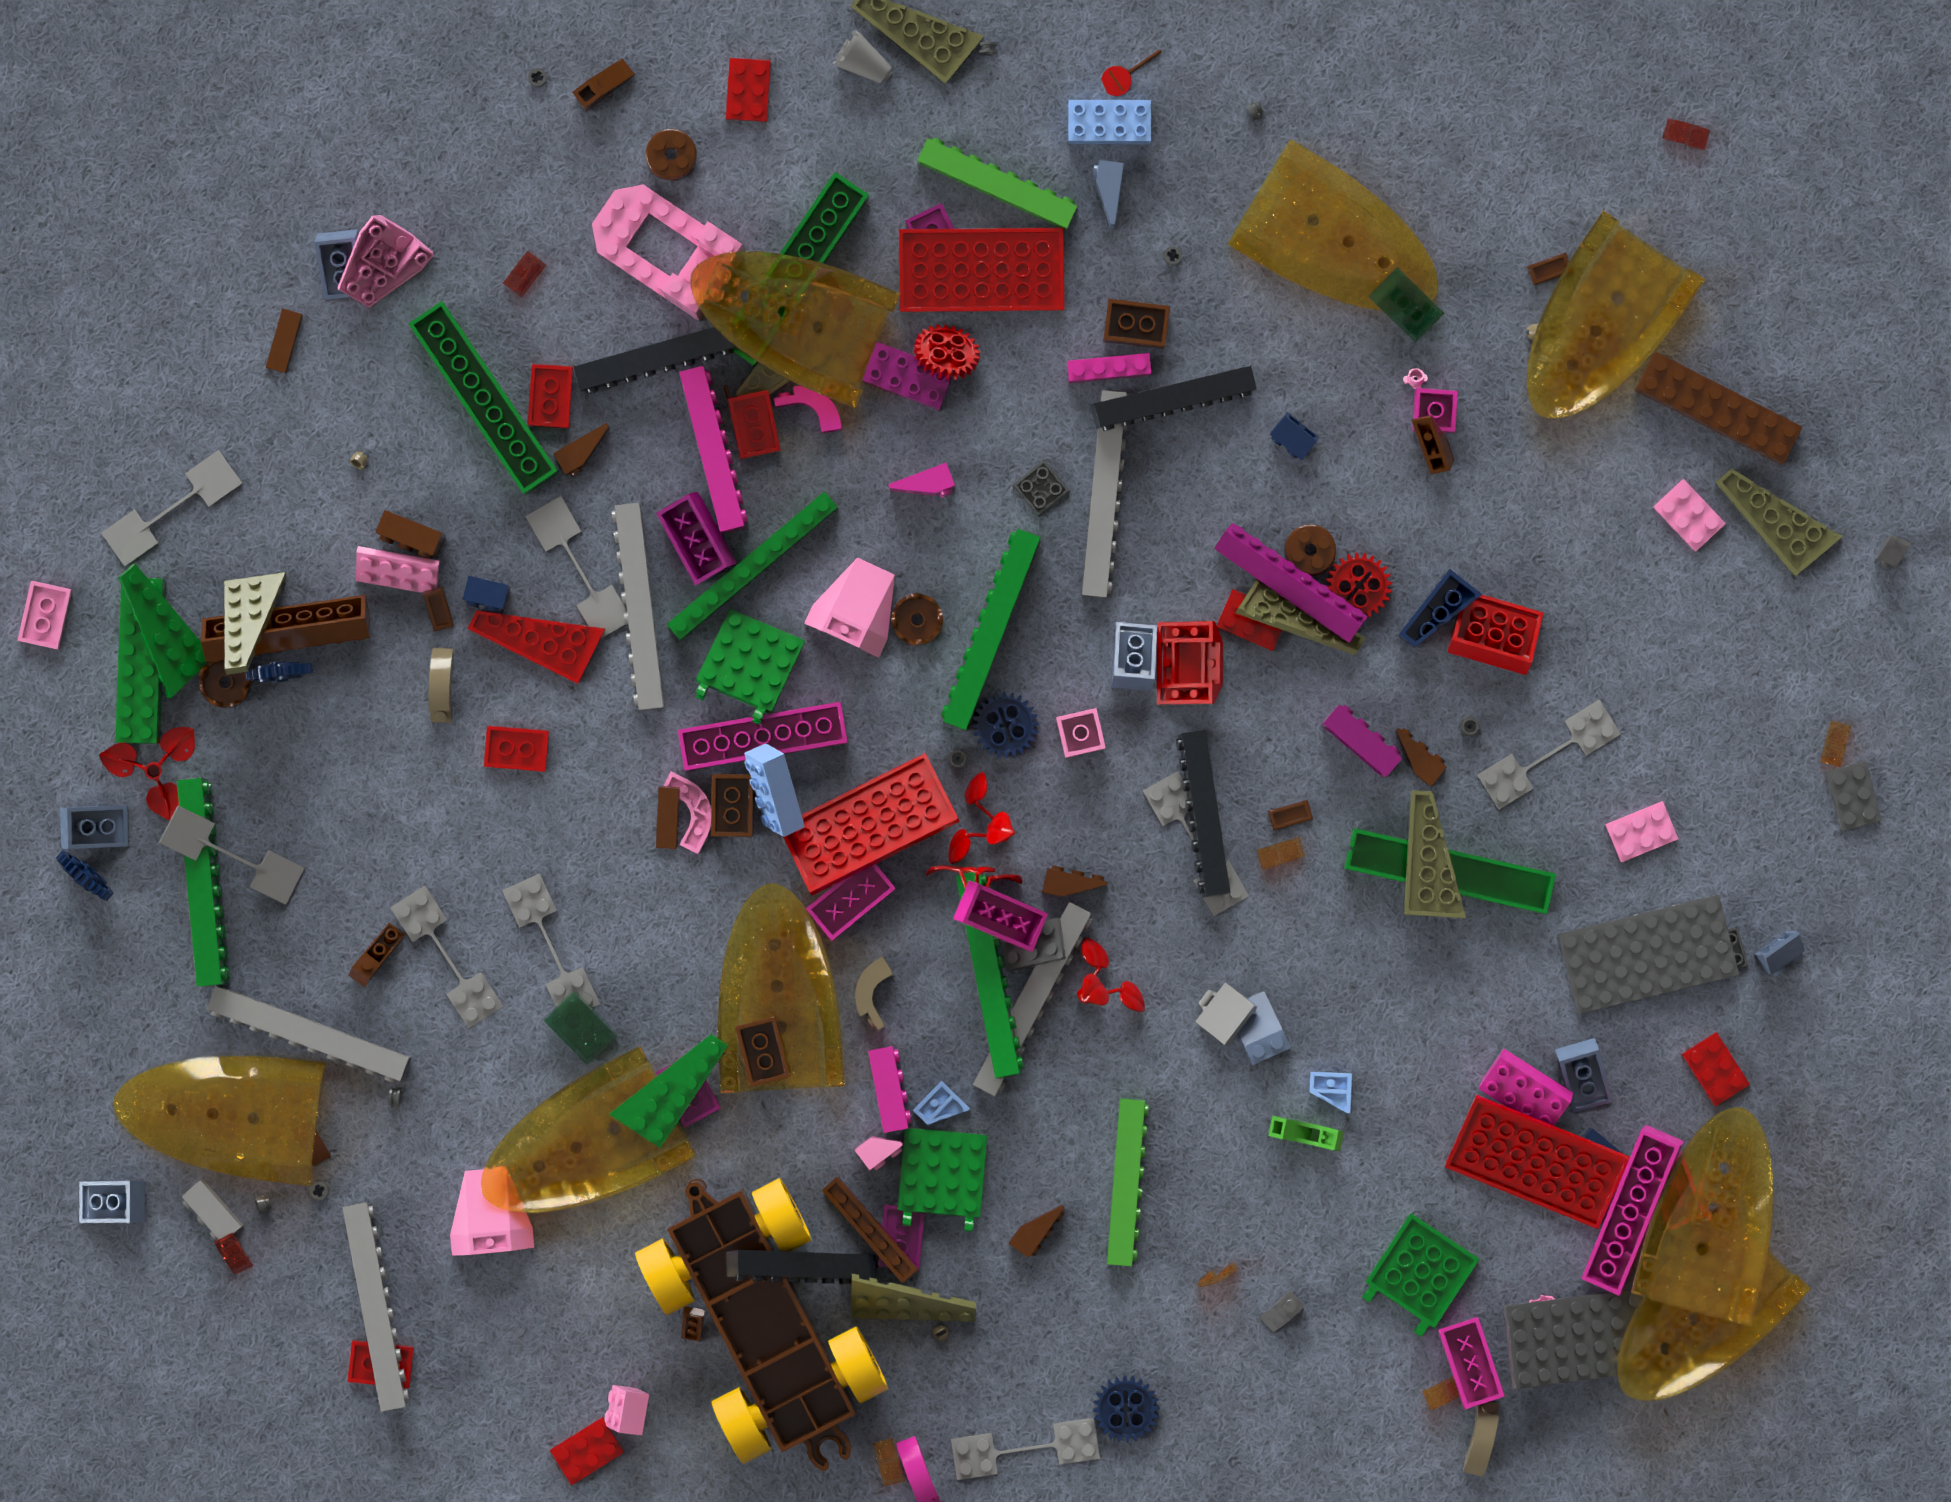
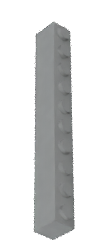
(1103, 508)
(639, 606)
(1037, 991)
(308, 1033)
(374, 1306)

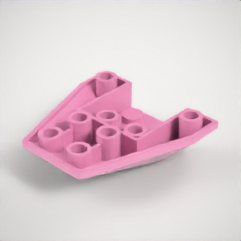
(382, 261)
(856, 607)
(485, 1227)

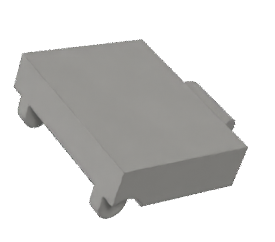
(1225, 1013)

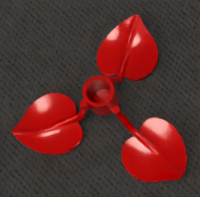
(161, 798)
(997, 830)
(978, 871)
(1094, 991)

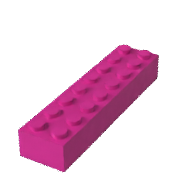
(711, 444)
(784, 731)
(1632, 1210)

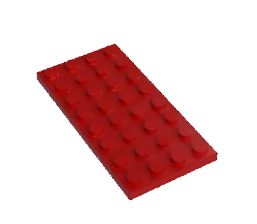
(981, 269)
(870, 824)
(1537, 1161)

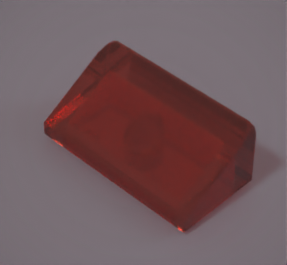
(524, 274)

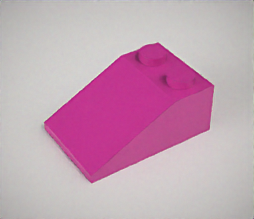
(929, 482)

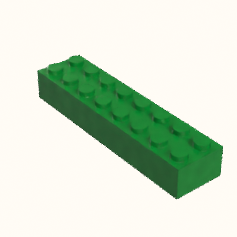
(137, 681)

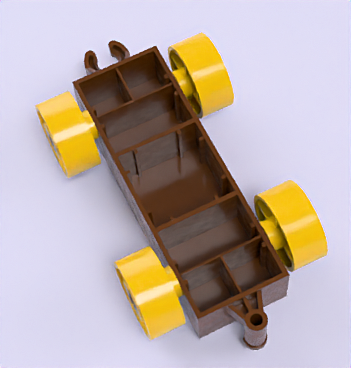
(763, 1325)

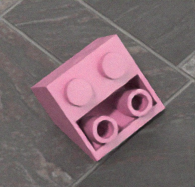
(877, 1149)

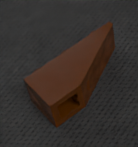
(603, 84)
(1422, 763)
(1063, 883)
(376, 955)
(1032, 1232)

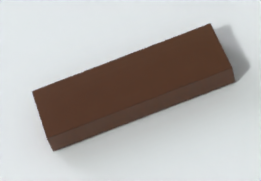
(284, 340)
(667, 817)
(692, 1324)

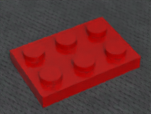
(748, 89)
(550, 396)
(753, 424)
(1244, 627)
(516, 748)
(1715, 1069)
(361, 1366)
(586, 1451)

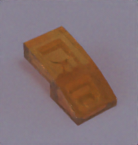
(1835, 743)
(1280, 853)
(1212, 1278)
(1441, 1393)
(888, 1462)

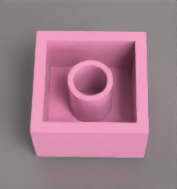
(1080, 733)
(626, 1410)

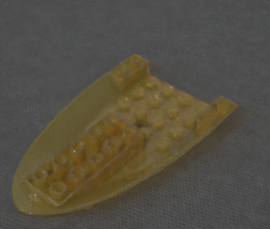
(1314, 256)
(810, 291)
(1653, 301)
(804, 1005)
(275, 1088)
(580, 1115)
(1737, 1236)
(1702, 1348)

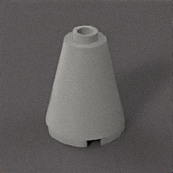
(862, 59)

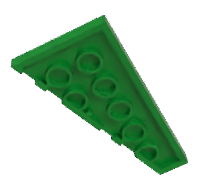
(167, 637)
(664, 1099)

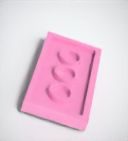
(396, 570)

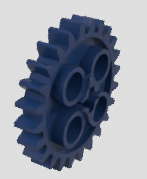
(279, 671)
(1023, 719)
(84, 875)
(1144, 1407)

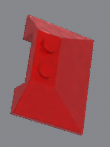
(1189, 662)

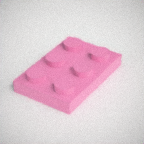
(1689, 515)
(44, 615)
(1641, 831)

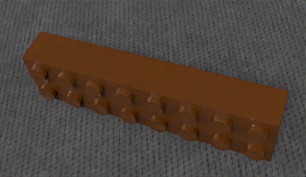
(1718, 408)
(297, 627)

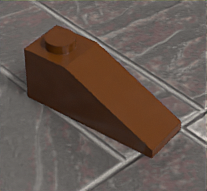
(1433, 444)
(577, 453)

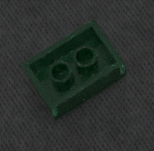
(1406, 304)
(580, 1027)

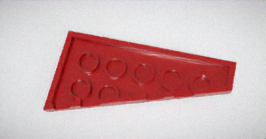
(552, 644)

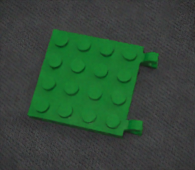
(749, 663)
(942, 1174)
(1421, 1272)

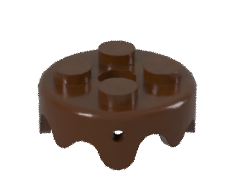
(671, 169)
(1321, 539)
(917, 604)
(214, 693)

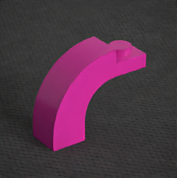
(821, 404)
(917, 1471)

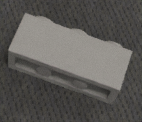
(211, 1210)

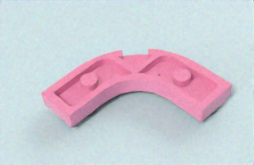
(699, 809)

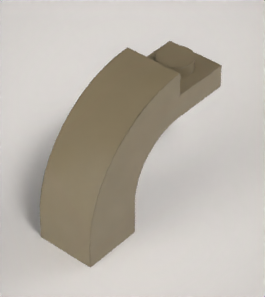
(440, 685)
(865, 987)
(1482, 1439)

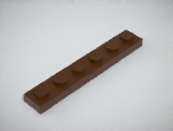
(870, 1230)

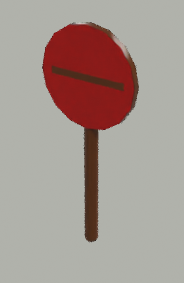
(1118, 79)

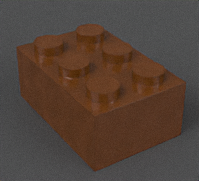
(1136, 323)
(410, 535)
(732, 806)
(763, 1051)

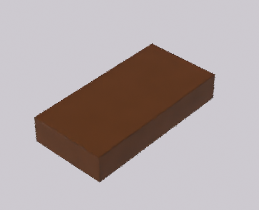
(1548, 268)
(438, 609)
(1290, 815)

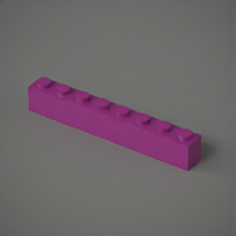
(1290, 582)

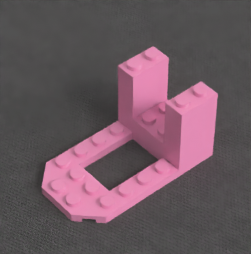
(621, 220)

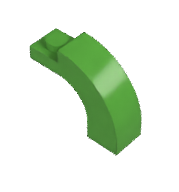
(1306, 1133)

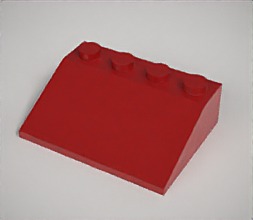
(1496, 634)

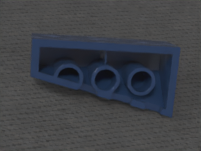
(1441, 605)

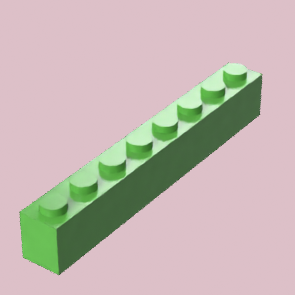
(997, 183)
(1126, 1181)

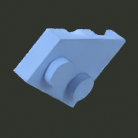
(1332, 1088)
(940, 1104)

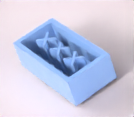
(1109, 121)
(774, 790)

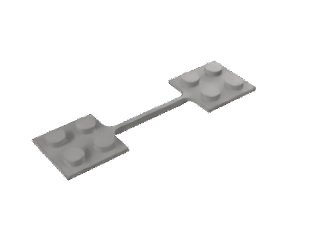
(554, 527)
(132, 536)
(1508, 780)
(1169, 805)
(190, 833)
(530, 903)
(420, 916)
(1073, 1440)

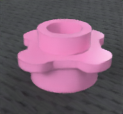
(1415, 373)

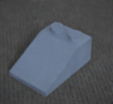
(1108, 183)
(333, 253)
(1134, 656)
(94, 827)
(1780, 952)
(1262, 1032)
(1584, 1074)
(111, 1201)

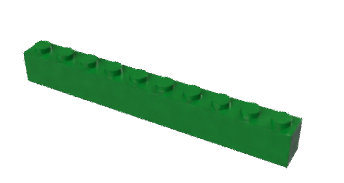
(752, 566)
(993, 996)

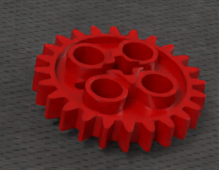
(946, 352)
(1344, 573)

